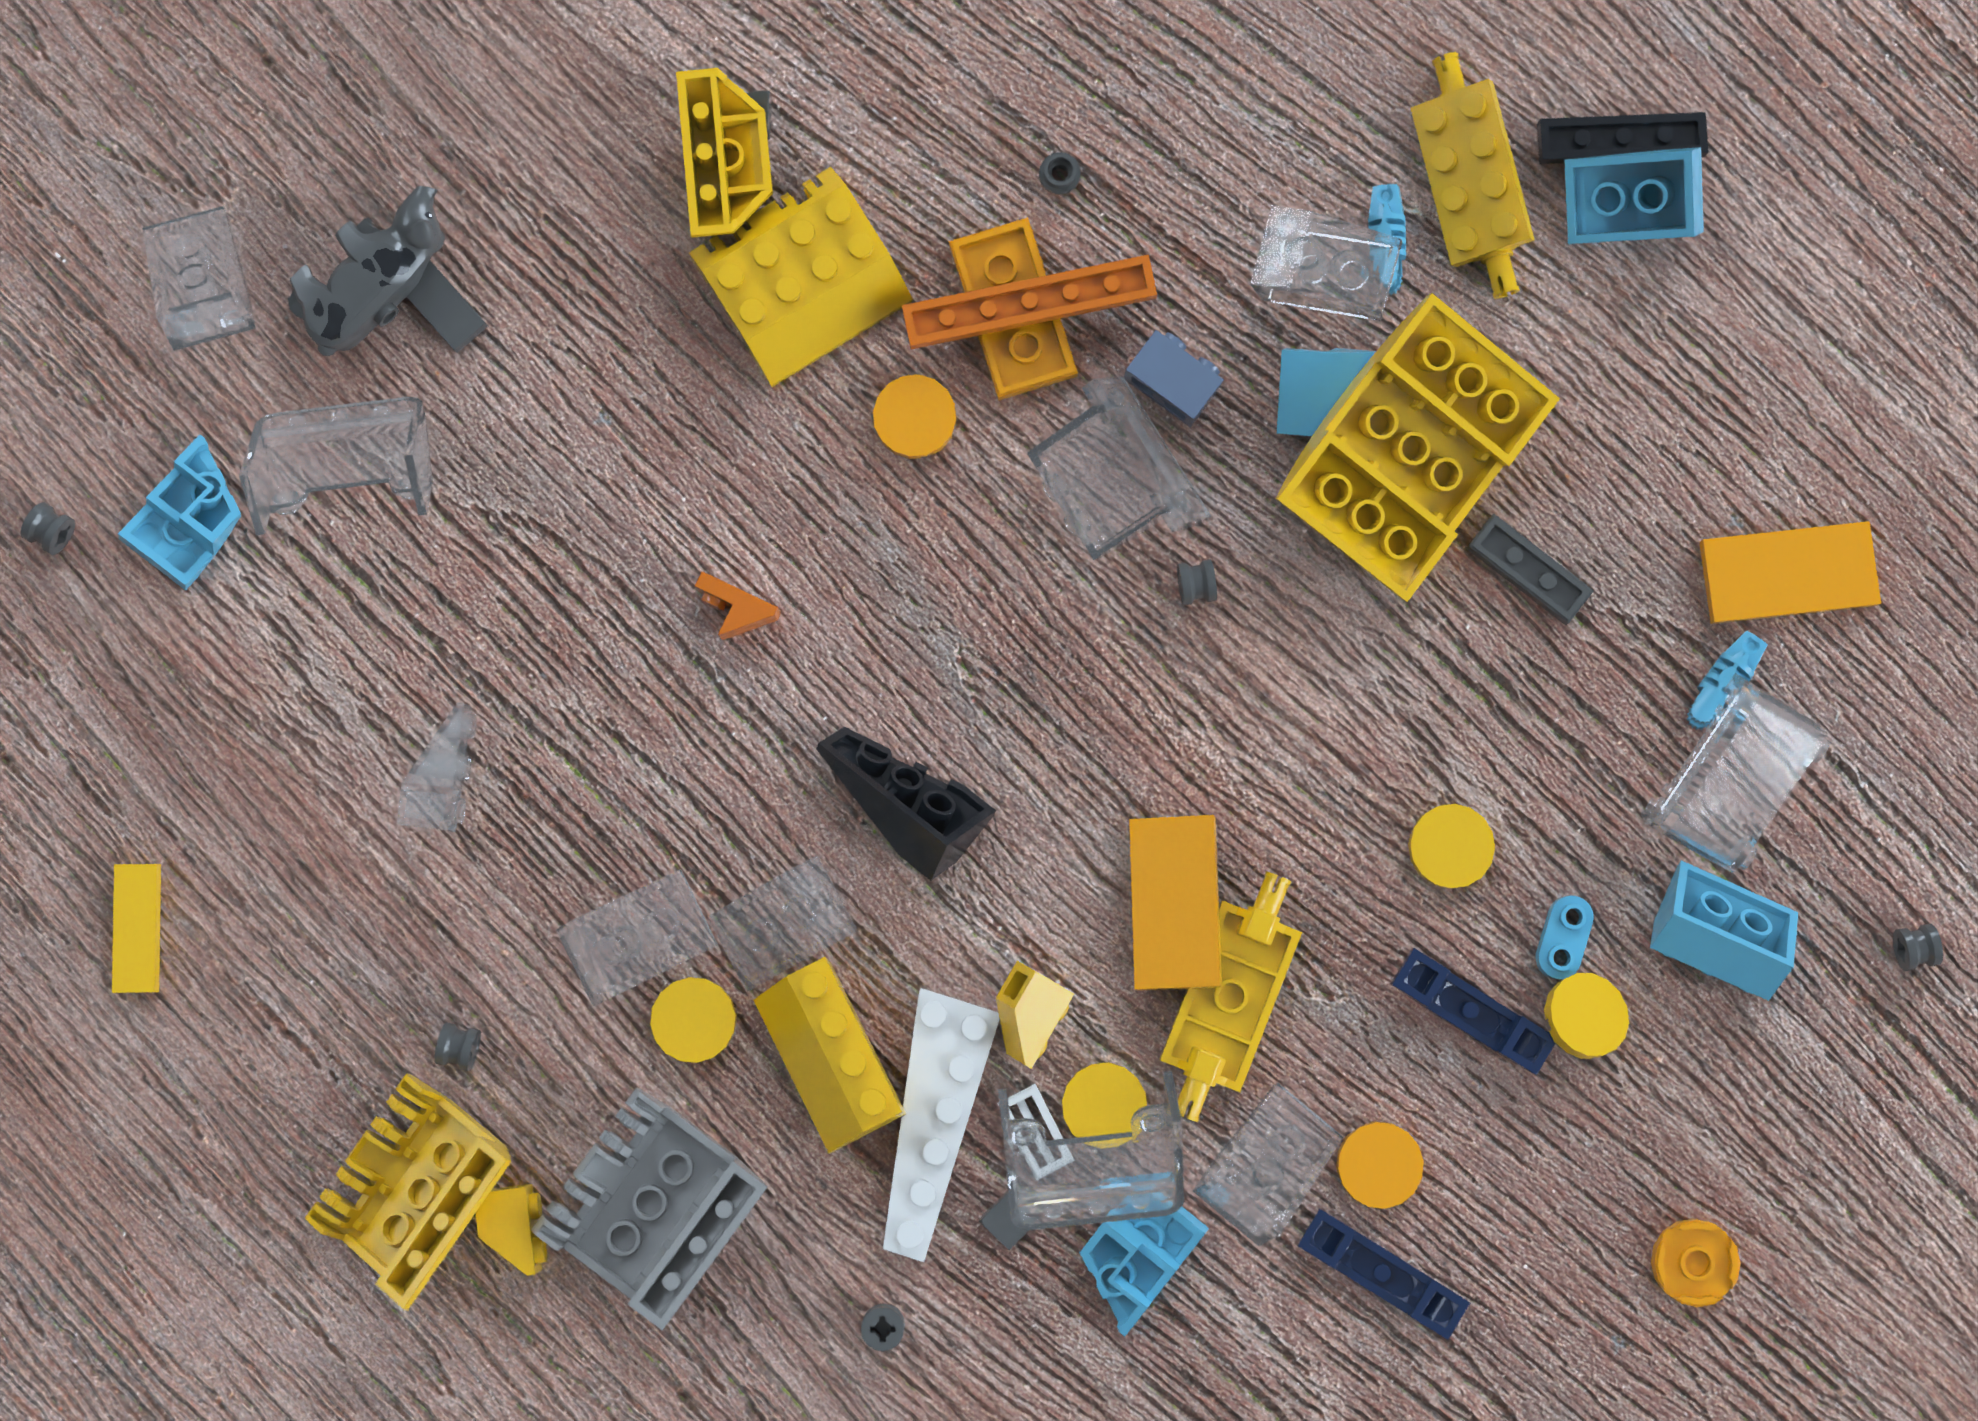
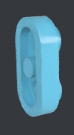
(1561, 935)

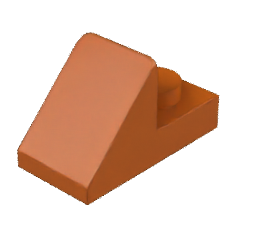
(746, 610)

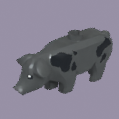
(372, 279)

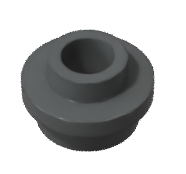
(1059, 161)

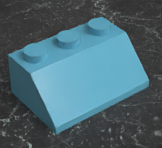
(1725, 931)

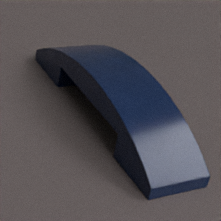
(1473, 1012)
(1384, 1274)

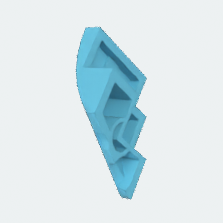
(1312, 385)
(184, 517)
(1138, 1259)

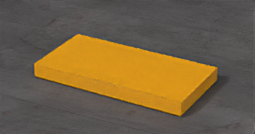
(1020, 356)
(1790, 572)
(1175, 903)

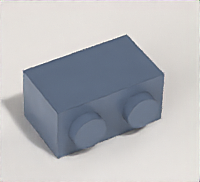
(1174, 377)

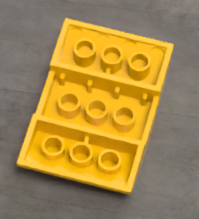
(1414, 445)

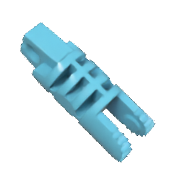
(1388, 217)
(1739, 658)

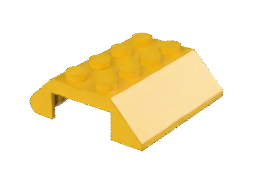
(803, 277)
(417, 1189)

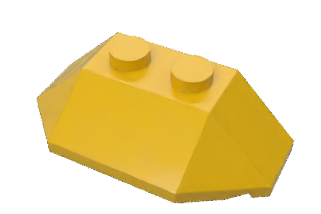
(722, 152)

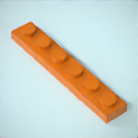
(1029, 301)

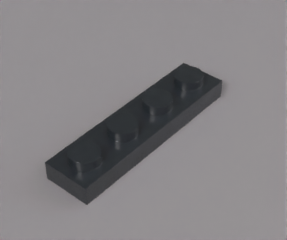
(1622, 134)

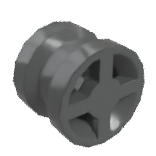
(47, 528)
(1197, 582)
(1917, 947)
(457, 1046)
(883, 1318)

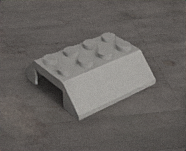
(653, 1207)

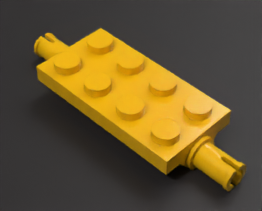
(1473, 174)
(1223, 1025)

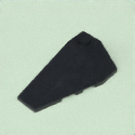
(916, 813)

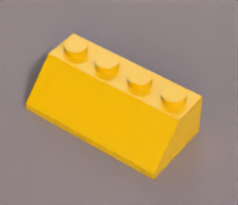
(828, 1055)

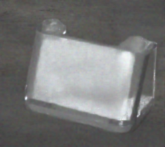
(1737, 776)

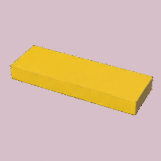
(136, 928)

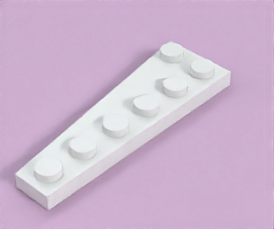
(941, 1086)

